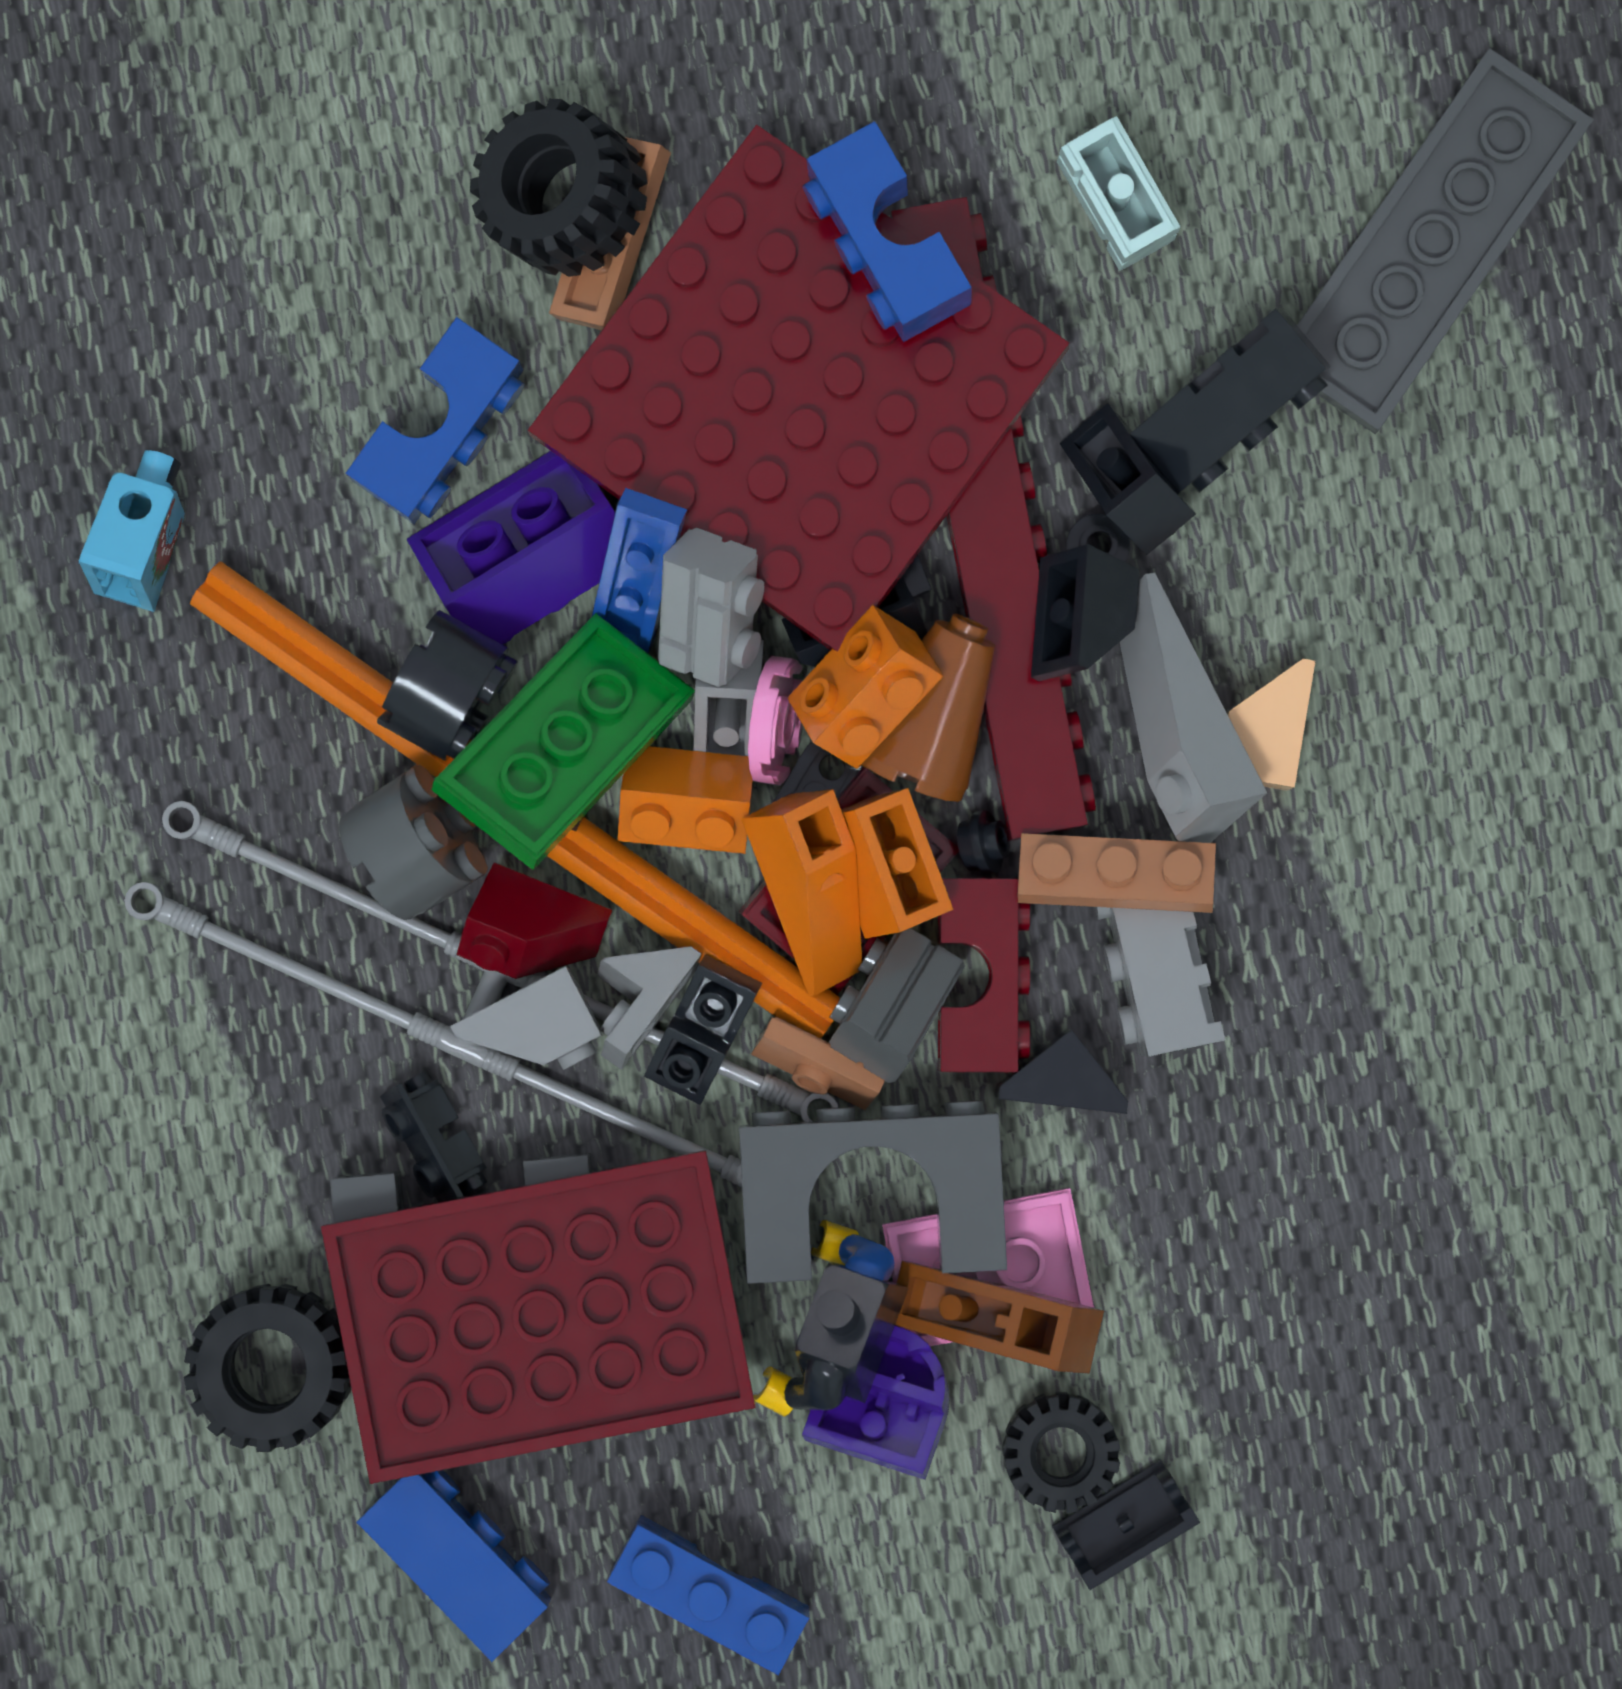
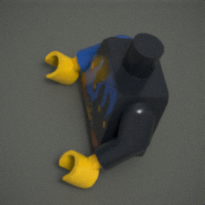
(843, 1328)

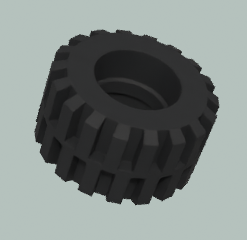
(524, 162)
(229, 1405)

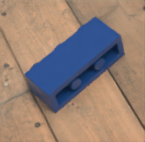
(457, 1560)

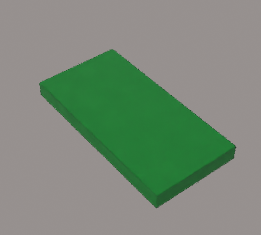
(563, 741)

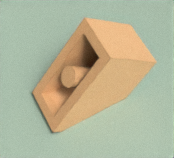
(1274, 724)

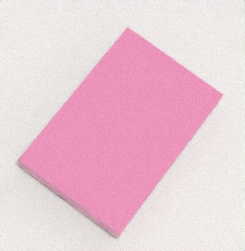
(1040, 1248)

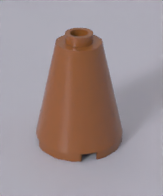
(941, 733)

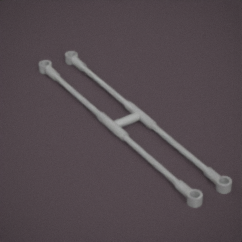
(424, 1027)

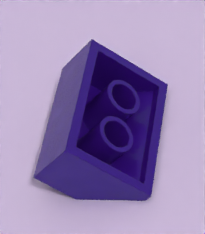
(518, 548)

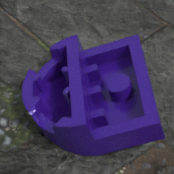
(901, 1414)

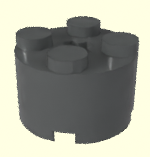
(411, 845)

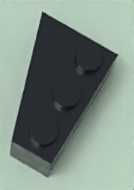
(1233, 402)

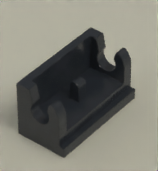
(1125, 1524)

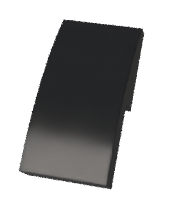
(702, 1029)

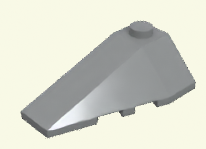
(1182, 727)

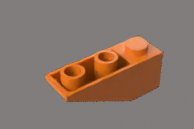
(812, 883)

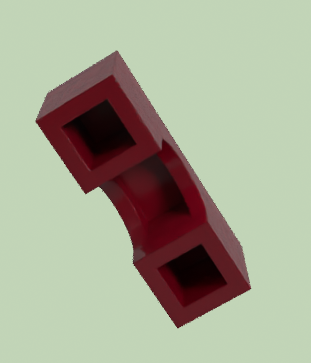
(988, 1031)

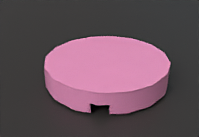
(773, 722)

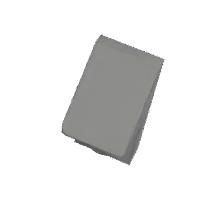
(652, 984)

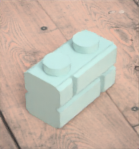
(1118, 193)

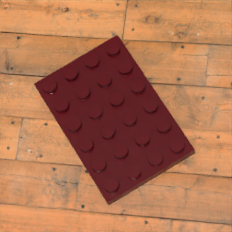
(538, 1316)

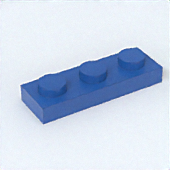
(634, 565)

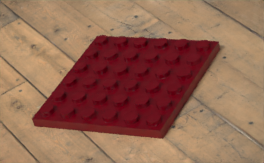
(782, 407)

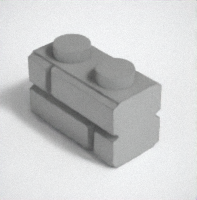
(709, 607)

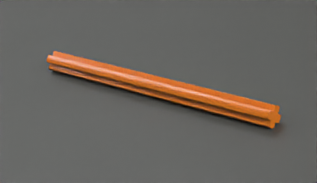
(586, 853)

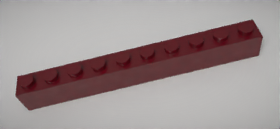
(998, 584)

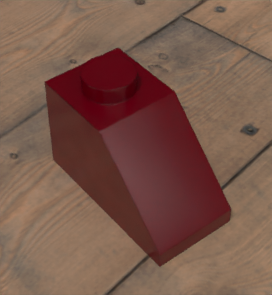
(529, 926)

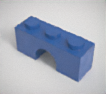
(910, 283)
(412, 471)
(707, 1597)

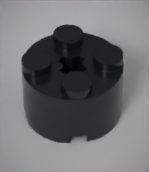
(445, 685)

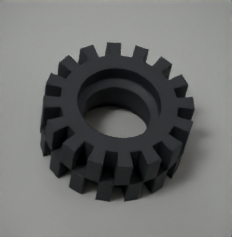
(1067, 1491)

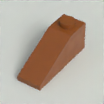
(999, 1318)

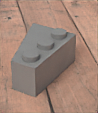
(1161, 980)

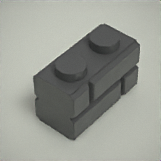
(895, 1004)

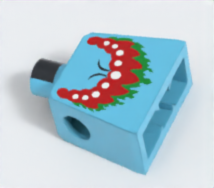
(131, 555)

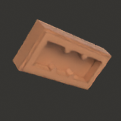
(816, 1064)

